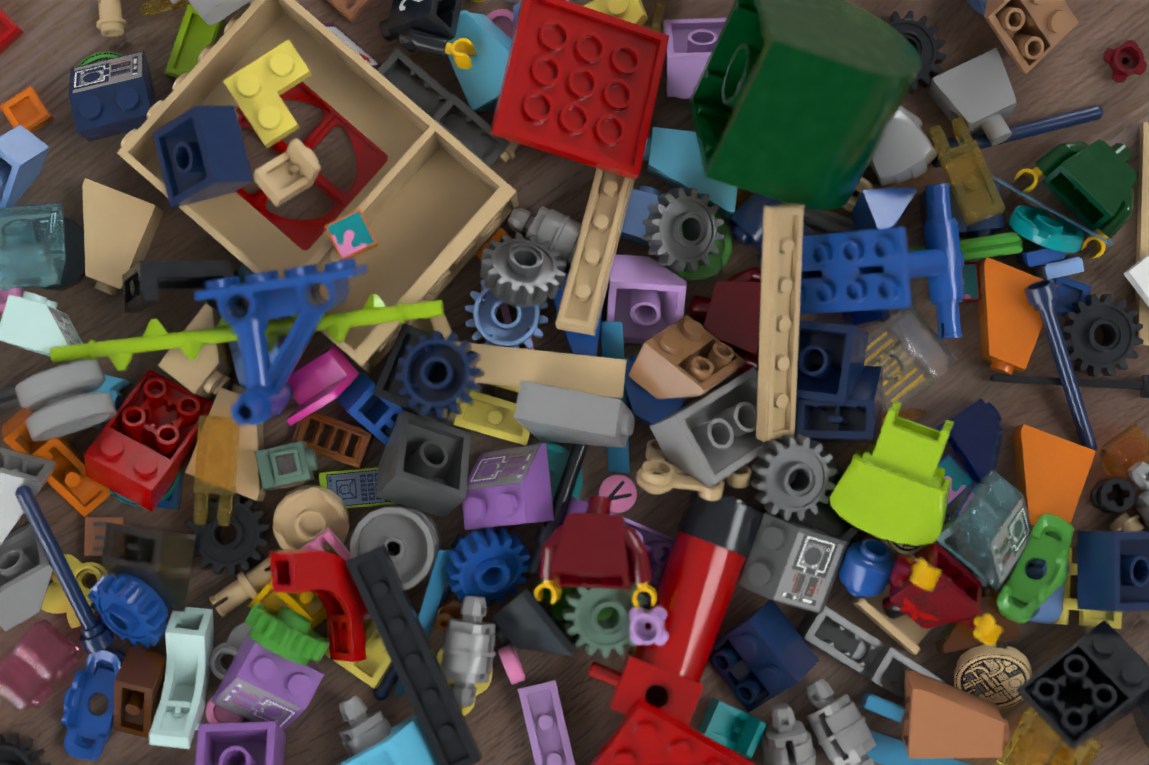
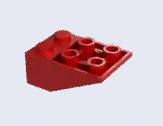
(147, 440)

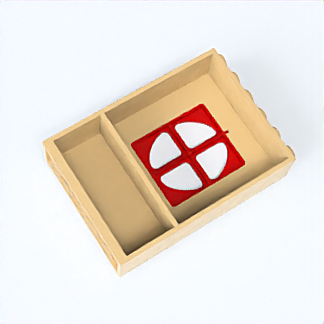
(413, 181)

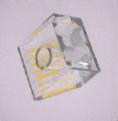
(909, 356)

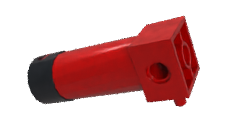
(696, 593)

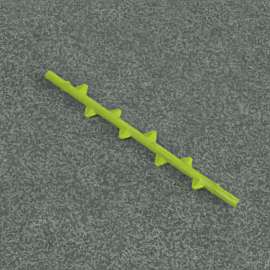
(192, 342)

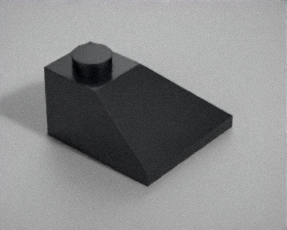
(531, 627)

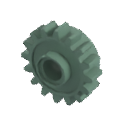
(598, 633)

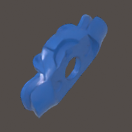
(85, 730)

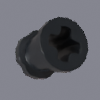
(1118, 504)

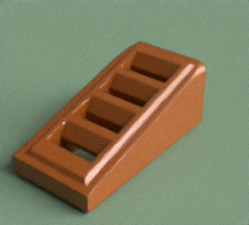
(361, 449)

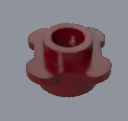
(1135, 58)

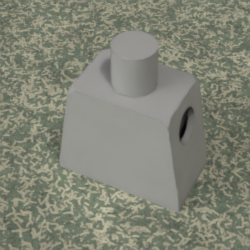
(978, 94)

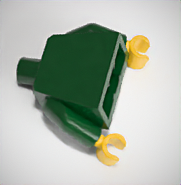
(1091, 183)

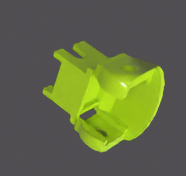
(893, 483)

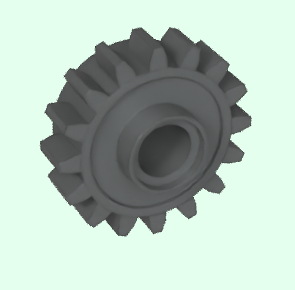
(700, 229)
(522, 270)
(811, 479)

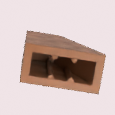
(949, 721)

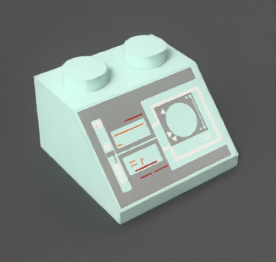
(36, 325)

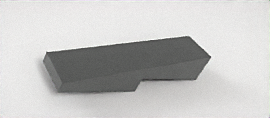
(443, 107)
(859, 650)

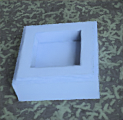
(1069, 265)

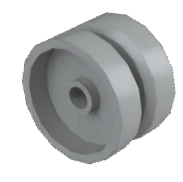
(65, 400)
(408, 527)

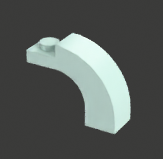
(186, 678)

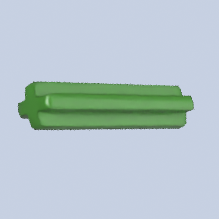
(988, 246)

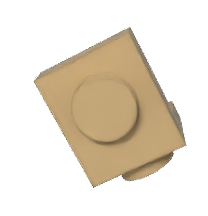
(288, 173)

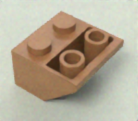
(1029, 27)
(683, 361)

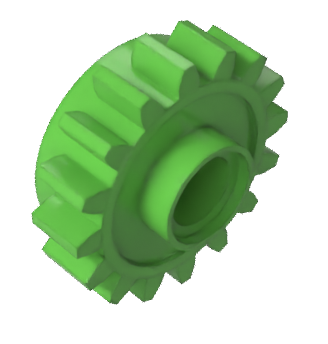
(286, 634)

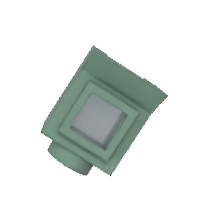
(286, 465)

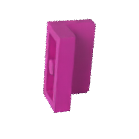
(320, 382)

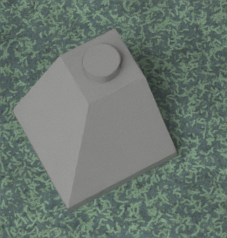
(23, 577)

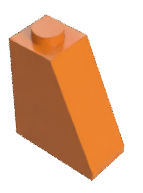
(1005, 318)
(1049, 472)

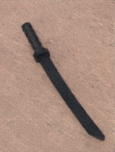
(1143, 385)

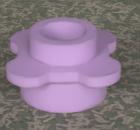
(639, 632)

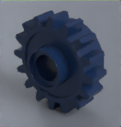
(425, 359)

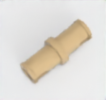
(243, 588)

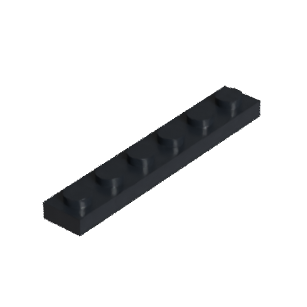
(413, 658)

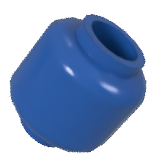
(866, 568)

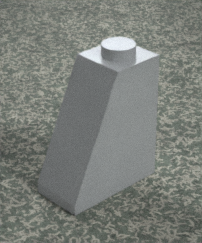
(573, 416)
(19, 470)

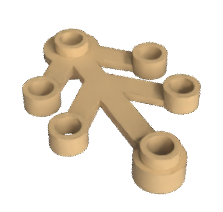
(660, 476)

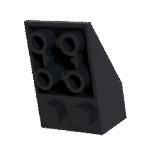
(1089, 686)

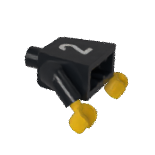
(428, 28)

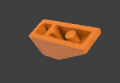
(69, 473)

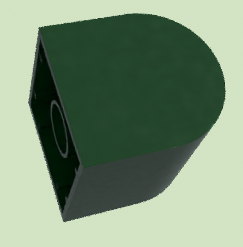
(799, 98)

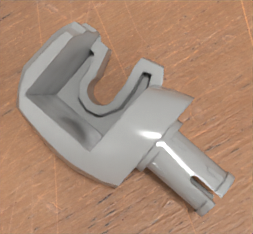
(903, 150)

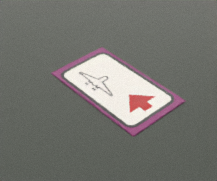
(355, 47)

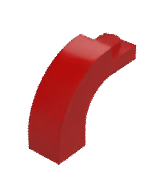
(334, 586)

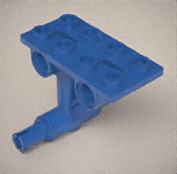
(876, 269)
(273, 298)

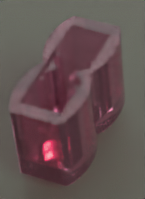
(35, 665)

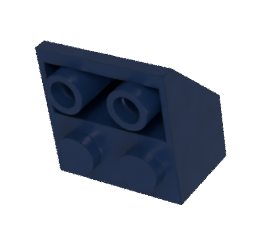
(851, 422)
(761, 656)

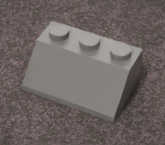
(714, 430)

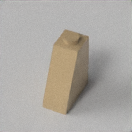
(115, 233)
(250, 440)

